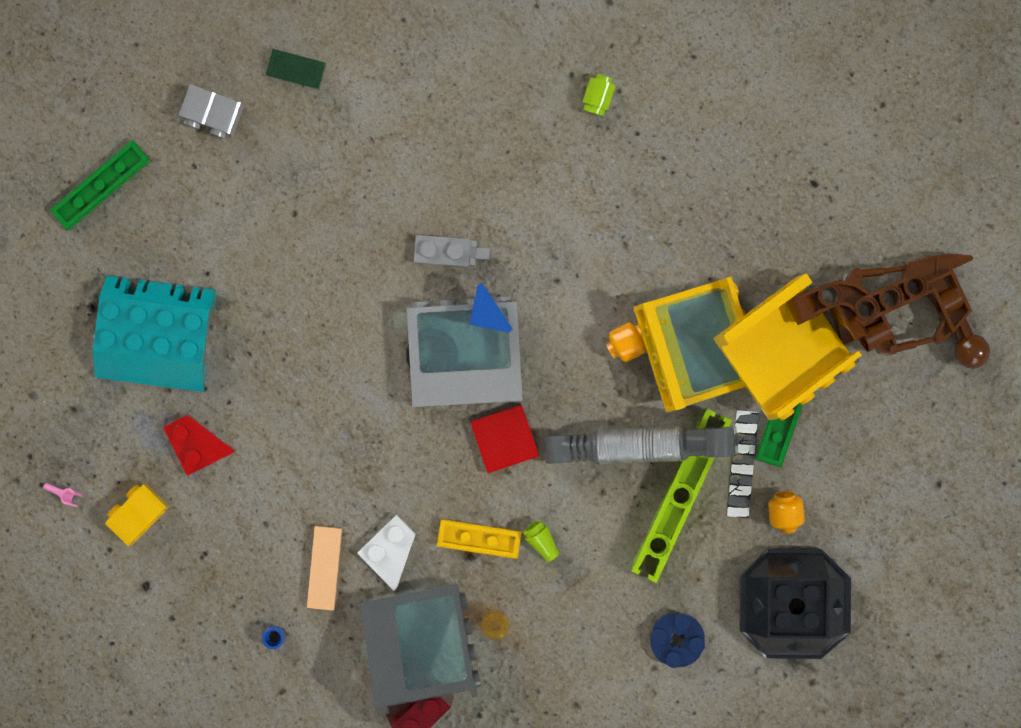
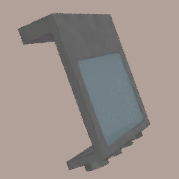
(419, 646)

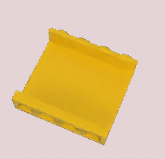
(782, 359)

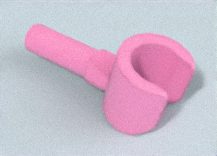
(65, 495)

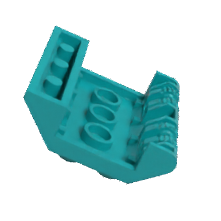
(152, 334)

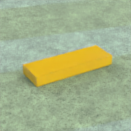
(479, 538)

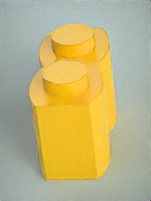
(136, 514)

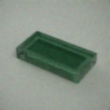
(296, 69)

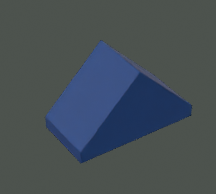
(487, 313)

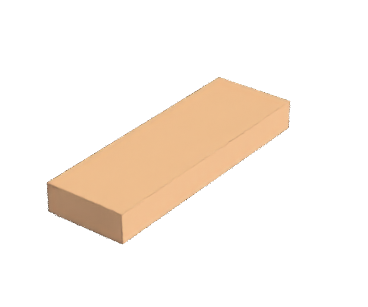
(324, 568)

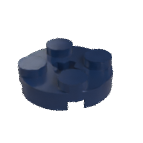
(692, 643)

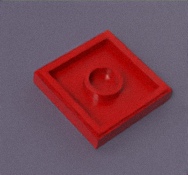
(504, 439)

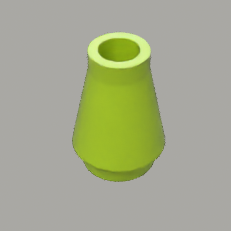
(541, 540)

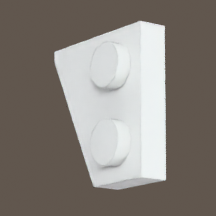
(389, 550)

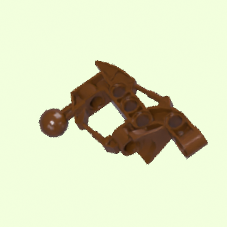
(933, 278)

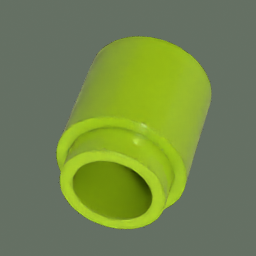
(598, 95)

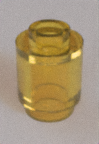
(495, 615)

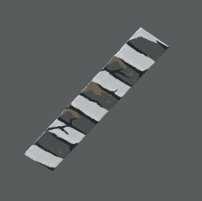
(743, 465)

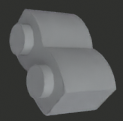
(210, 110)

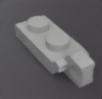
(448, 251)

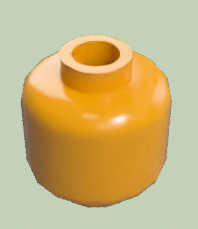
(626, 342)
(786, 511)

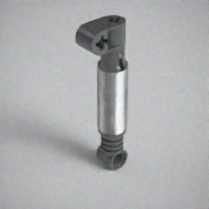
(641, 446)

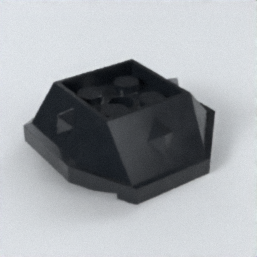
(778, 579)

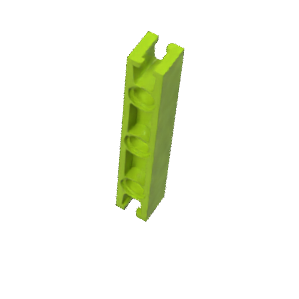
(672, 514)

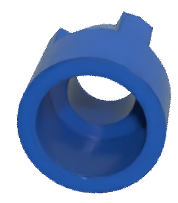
(268, 642)

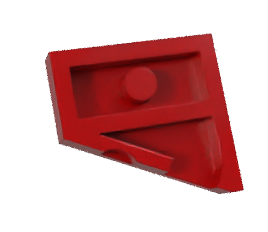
(195, 444)

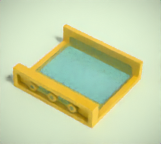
(682, 346)

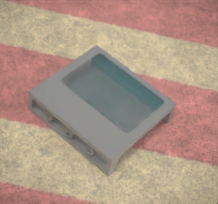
(462, 361)

